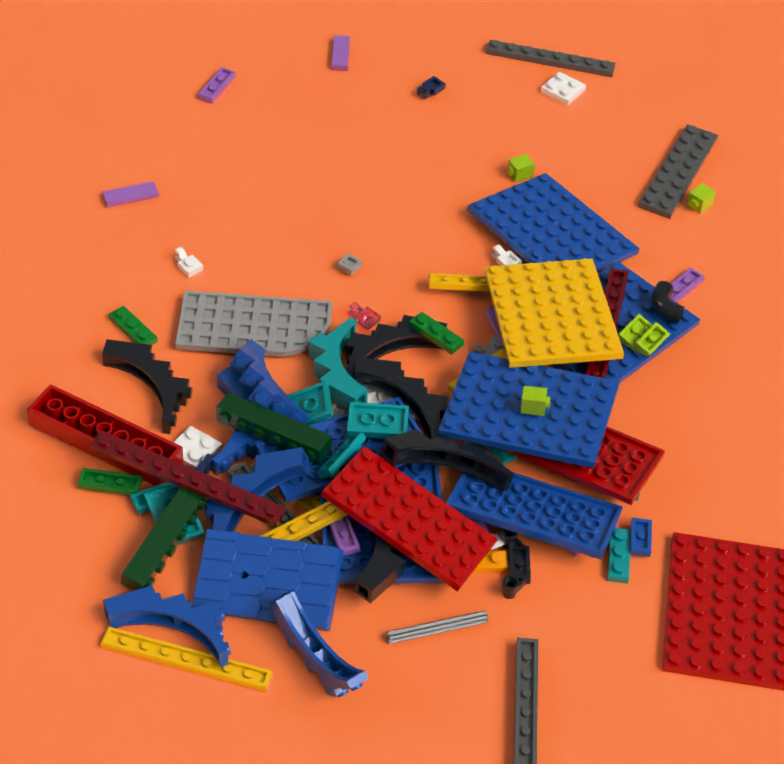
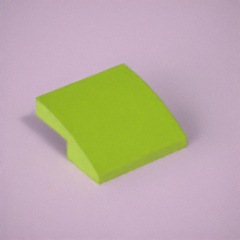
(643, 336)

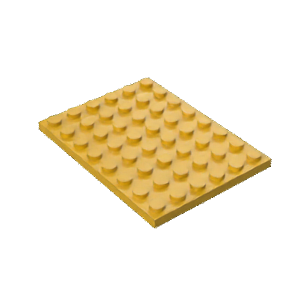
(552, 313)

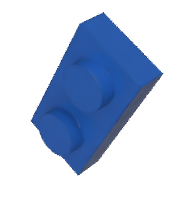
(641, 537)

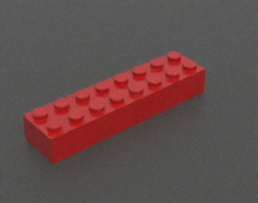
(80, 422)

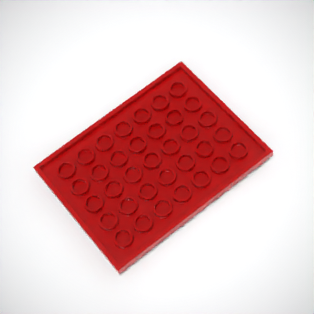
(725, 611)

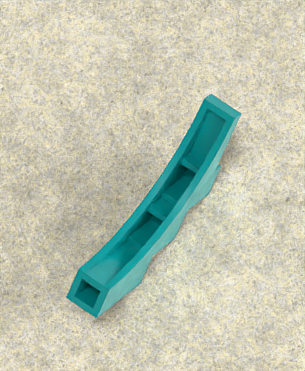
(329, 368)

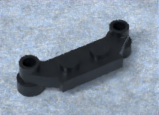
(518, 564)

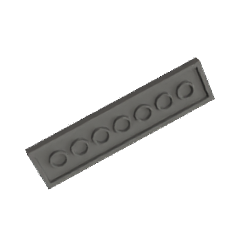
(678, 171)

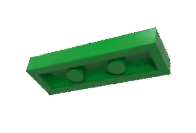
(132, 326)
(436, 333)
(109, 481)

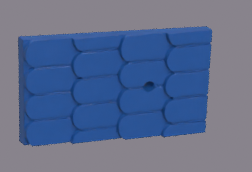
(250, 570)

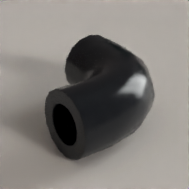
(663, 303)

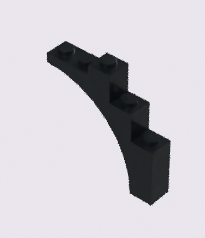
(385, 341)
(156, 374)
(390, 379)
(444, 451)
(380, 572)

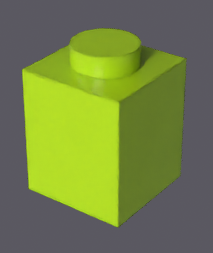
(520, 168)
(701, 198)
(534, 400)

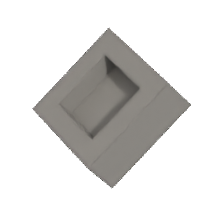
(349, 264)

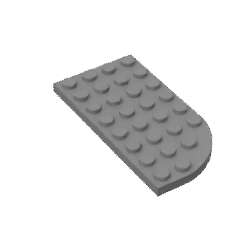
(231, 320)

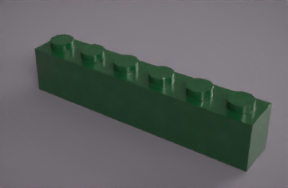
(273, 427)
(163, 539)

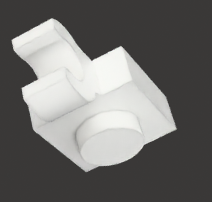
(505, 258)
(187, 264)

